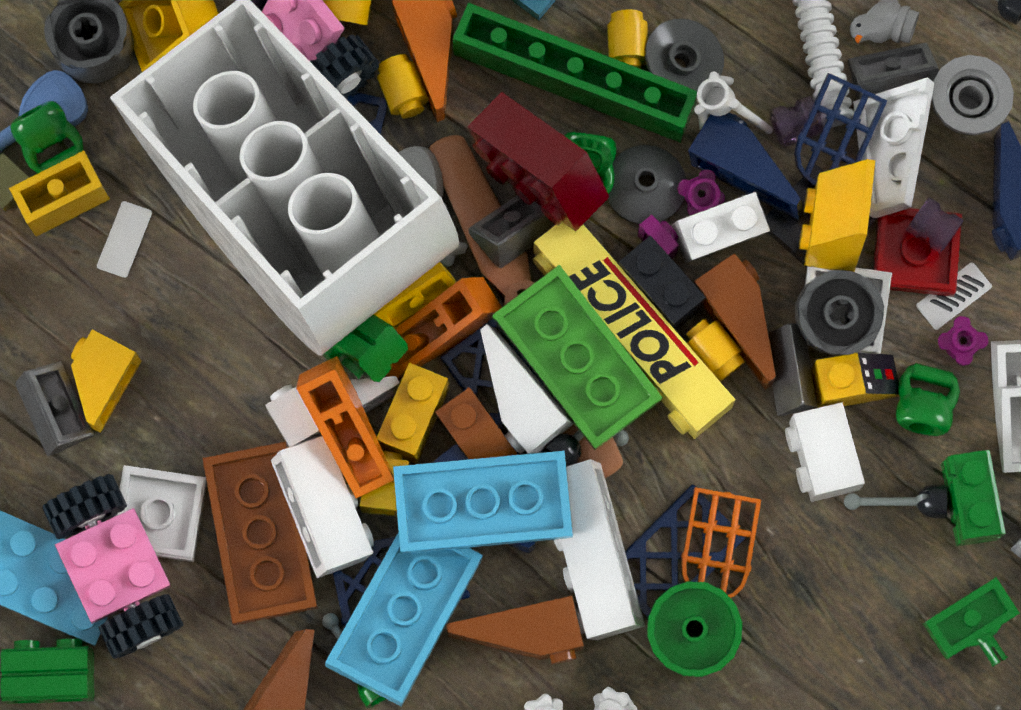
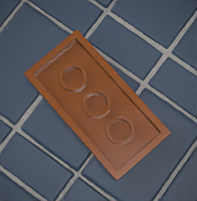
(257, 537)

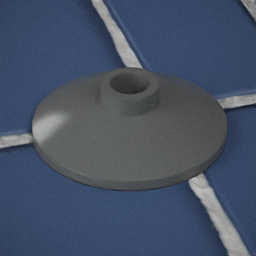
(688, 42)
(638, 202)

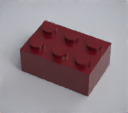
(537, 162)

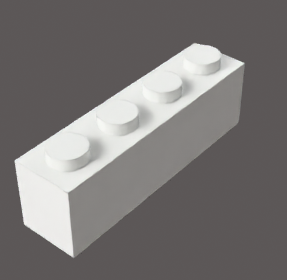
(596, 558)

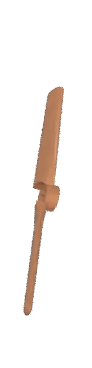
(473, 201)

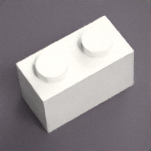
(720, 227)
(825, 452)

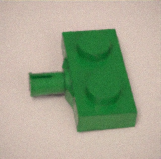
(973, 622)

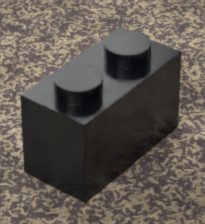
(663, 282)

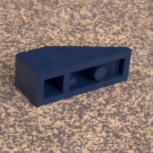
(741, 161)
(1007, 192)

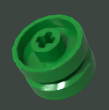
(694, 654)

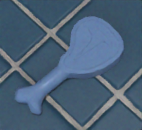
(55, 87)

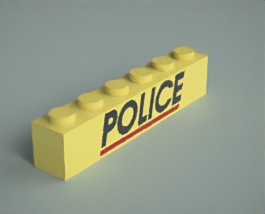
(660, 352)

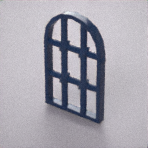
(833, 114)

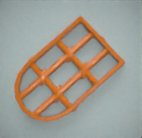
(732, 531)

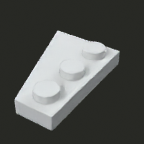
(896, 144)

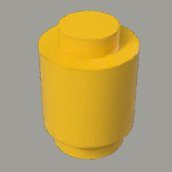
(627, 37)
(402, 86)
(715, 348)

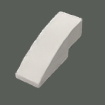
(1007, 401)

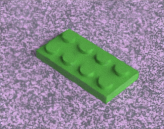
(577, 357)

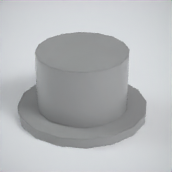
(972, 95)

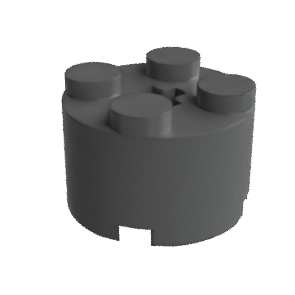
(95, 58)
(862, 319)

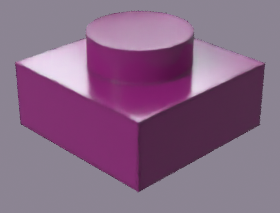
(661, 233)

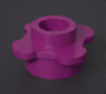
(706, 182)
(962, 353)

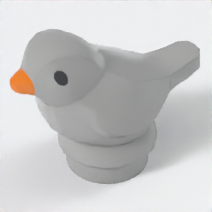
(884, 22)

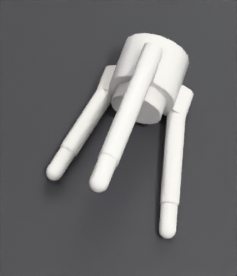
(719, 99)

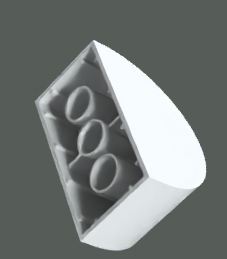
(286, 175)

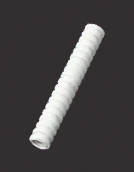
(822, 53)

